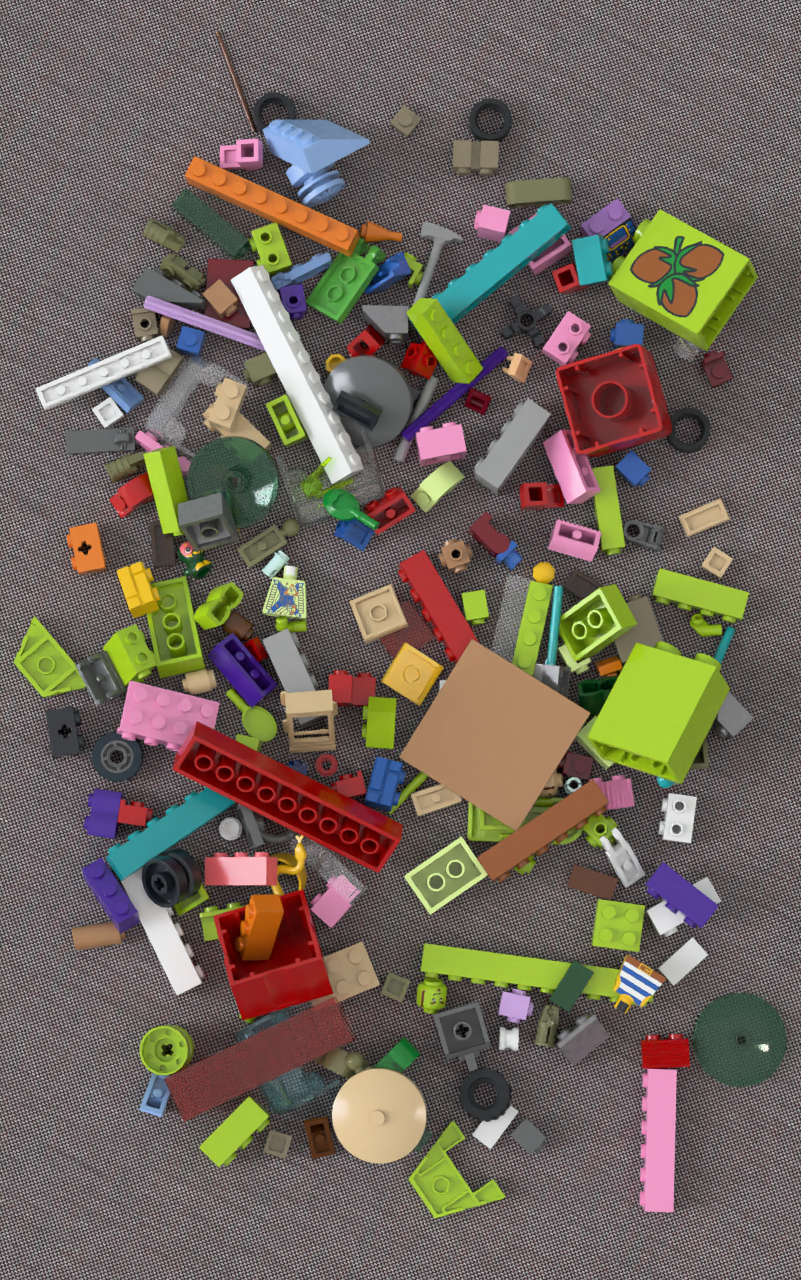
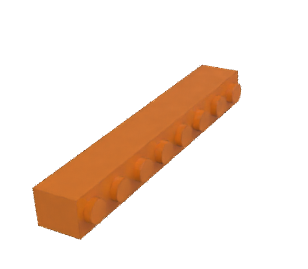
(272, 206)

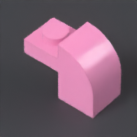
(245, 155)

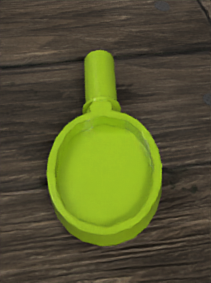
(256, 720)

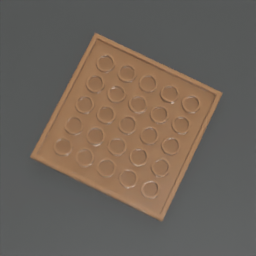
(494, 735)

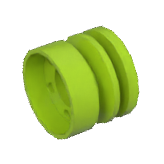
(153, 1049)

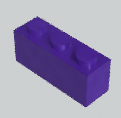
(242, 670)
(110, 895)
(680, 896)

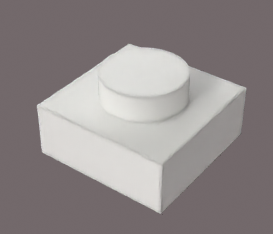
(108, 412)

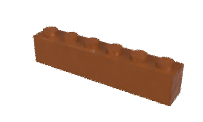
(543, 830)

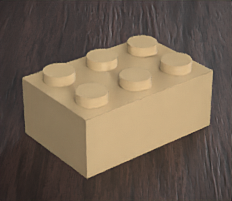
(349, 973)

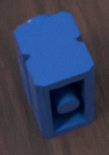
(384, 784)

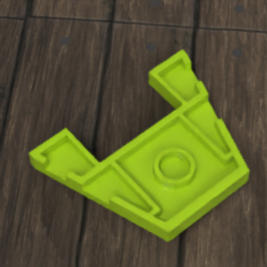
(442, 1184)

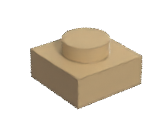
(716, 562)

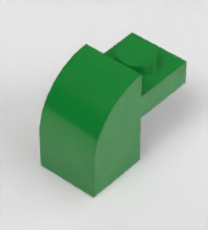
(399, 1056)

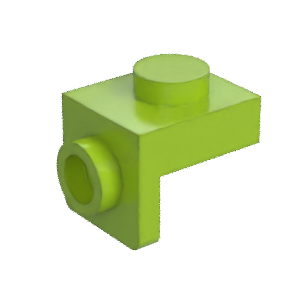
(416, 270)

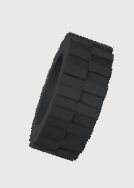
(469, 1086)

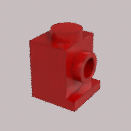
(370, 337)
(350, 785)
(134, 814)

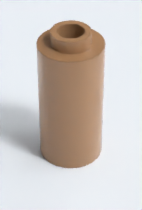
(96, 936)

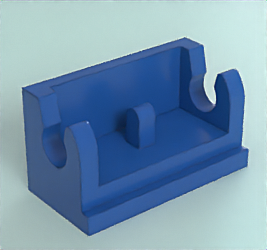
(389, 273)

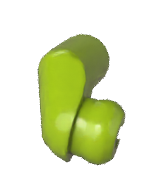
(293, 626)

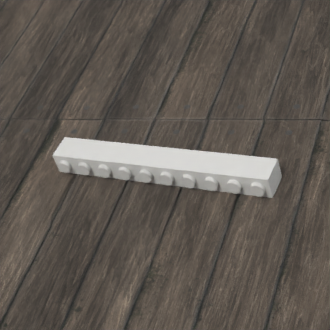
(297, 373)

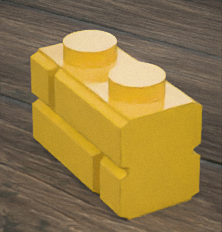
(138, 589)

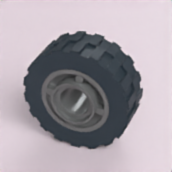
(103, 762)

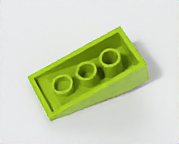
(175, 630)

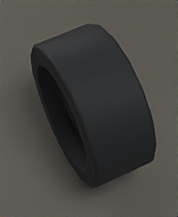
(271, 98)
(485, 104)
(705, 430)

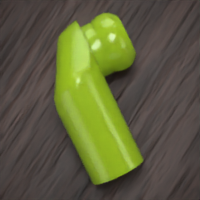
(701, 627)

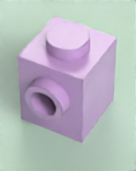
(515, 1005)

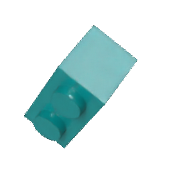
(592, 260)

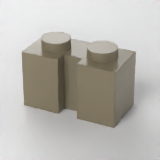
(475, 157)

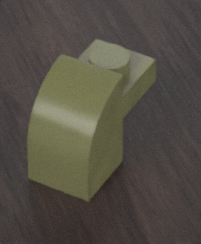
(335, 1062)

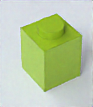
(475, 607)

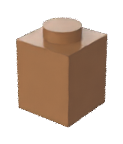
(221, 299)

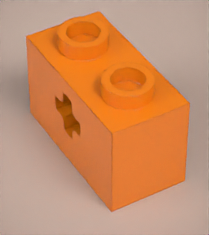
(95, 559)

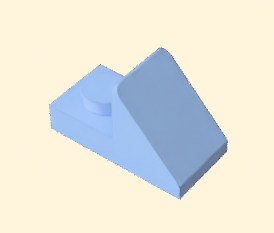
(156, 1096)

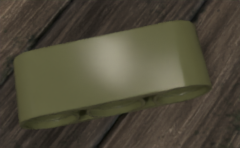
(538, 192)

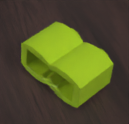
(218, 605)

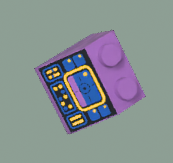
(615, 226)

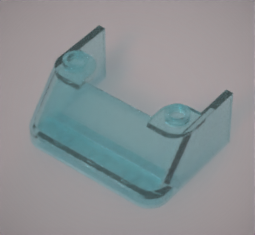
(291, 1087)

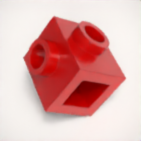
(419, 360)

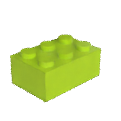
(595, 622)
(235, 1132)

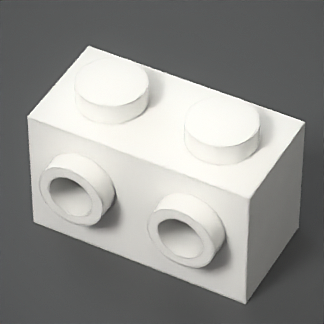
(678, 818)

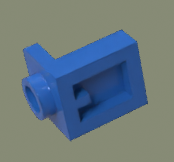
(354, 533)

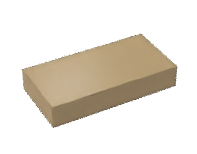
(704, 518)

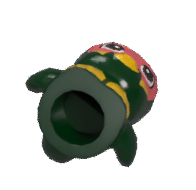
(196, 563)

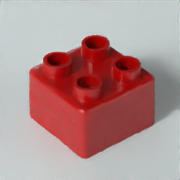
(614, 401)

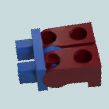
(494, 542)

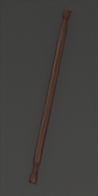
(236, 83)

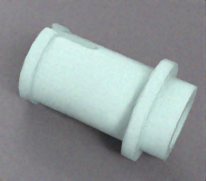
(276, 564)
(568, 789)

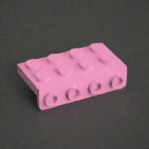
(163, 715)

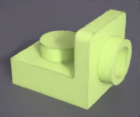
(569, 662)

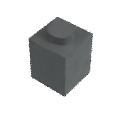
(529, 1136)

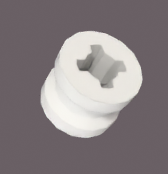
(508, 1038)

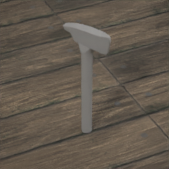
(440, 237)

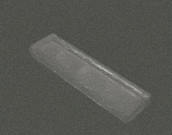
(510, 616)
(331, 870)

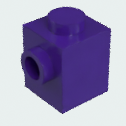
(294, 301)

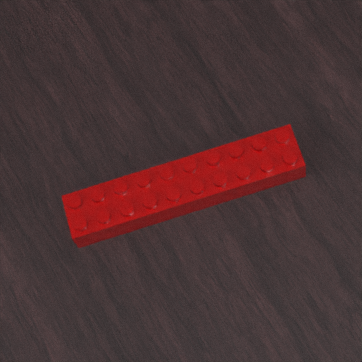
(287, 797)

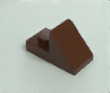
(319, 1137)

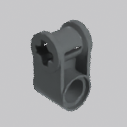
(645, 535)

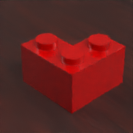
(352, 690)

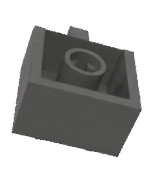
(454, 1044)

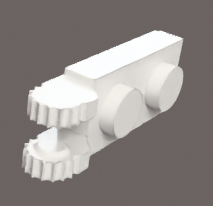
(623, 859)

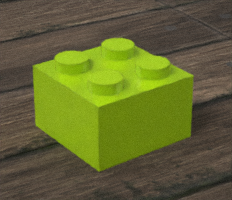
(618, 925)

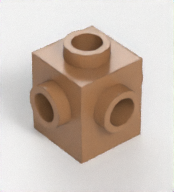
(455, 564)

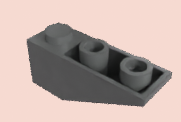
(156, 285)

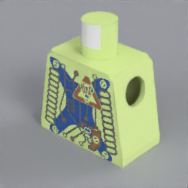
(287, 596)

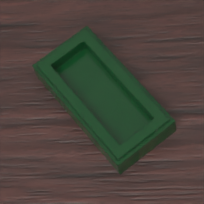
(571, 986)

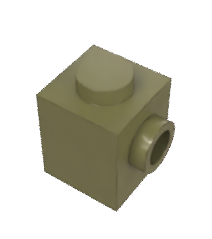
(259, 370)

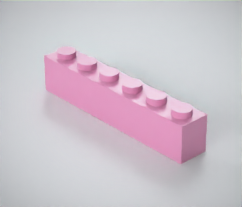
(659, 1140)

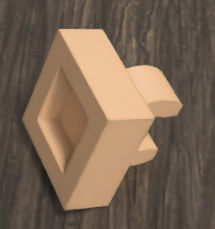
(518, 368)

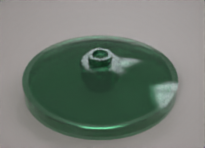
(250, 463)
(717, 1035)

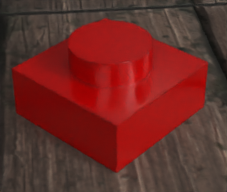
(256, 648)

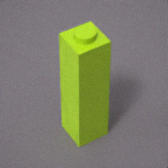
(167, 486)
(608, 512)

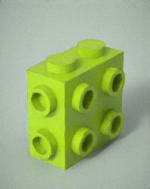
(130, 655)

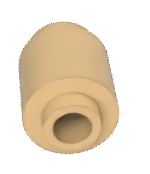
(199, 681)

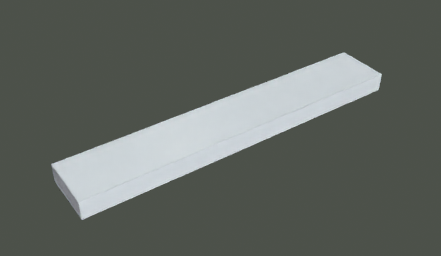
(103, 372)

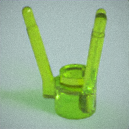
(312, 485)

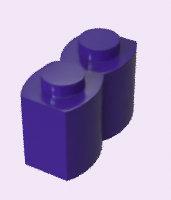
(103, 813)

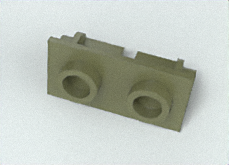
(175, 267)

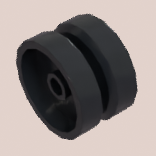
(171, 878)

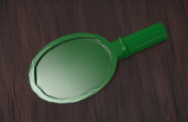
(345, 507)

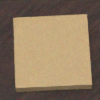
(378, 613)

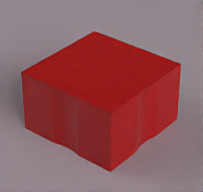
(295, 966)

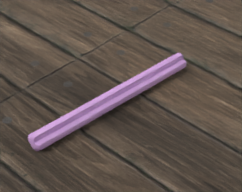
(203, 322)

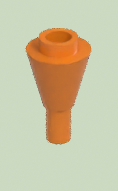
(373, 233)

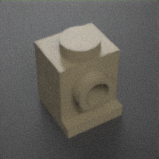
(145, 334)

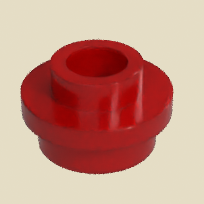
(326, 757)

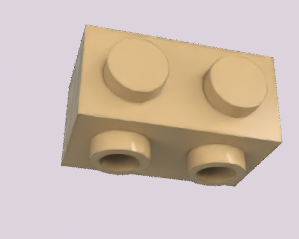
(227, 405)

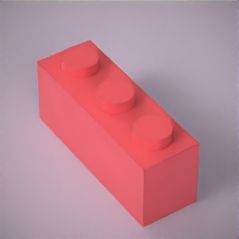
(241, 870)

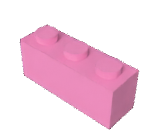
(571, 468)

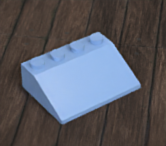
(311, 142)

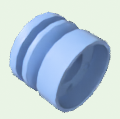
(317, 186)

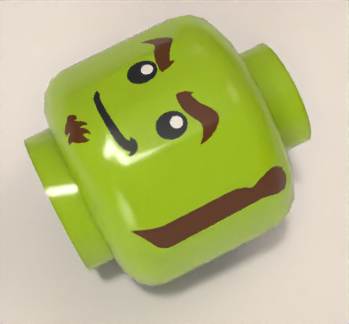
(431, 995)

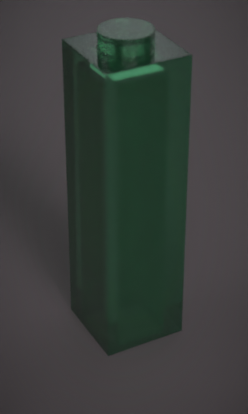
(211, 225)

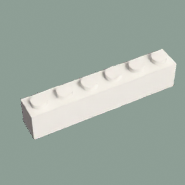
(164, 937)

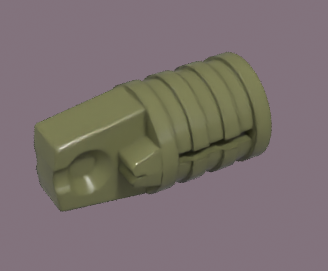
(164, 235)
(125, 466)
(547, 1026)

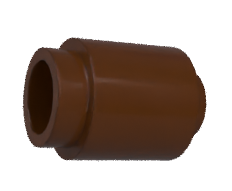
(239, 626)

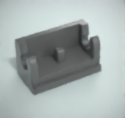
(101, 678)

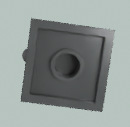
(255, 830)

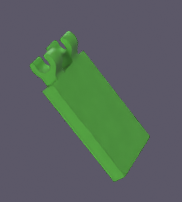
(345, 282)

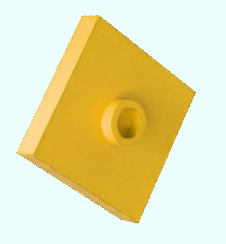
(412, 674)

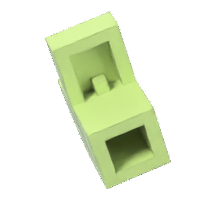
(437, 485)

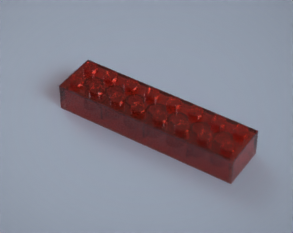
(260, 1058)

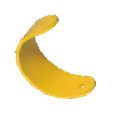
(291, 860)

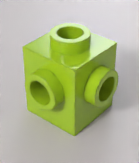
(596, 825)

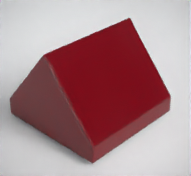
(478, 401)

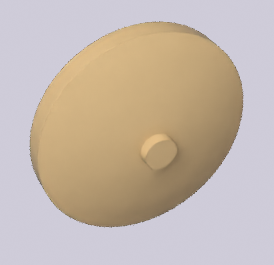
(379, 1115)

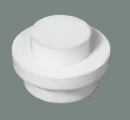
(230, 828)

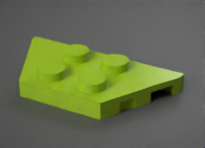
(47, 663)

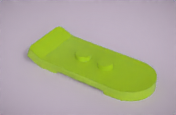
(488, 829)

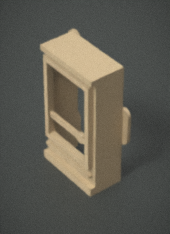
(306, 705)

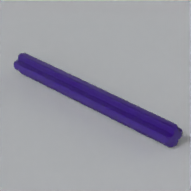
(453, 395)

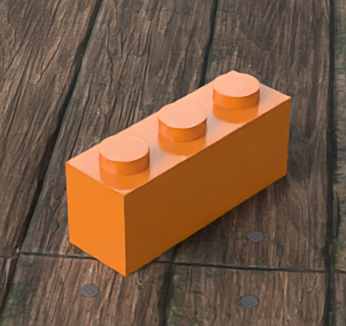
(259, 927)

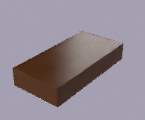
(592, 882)

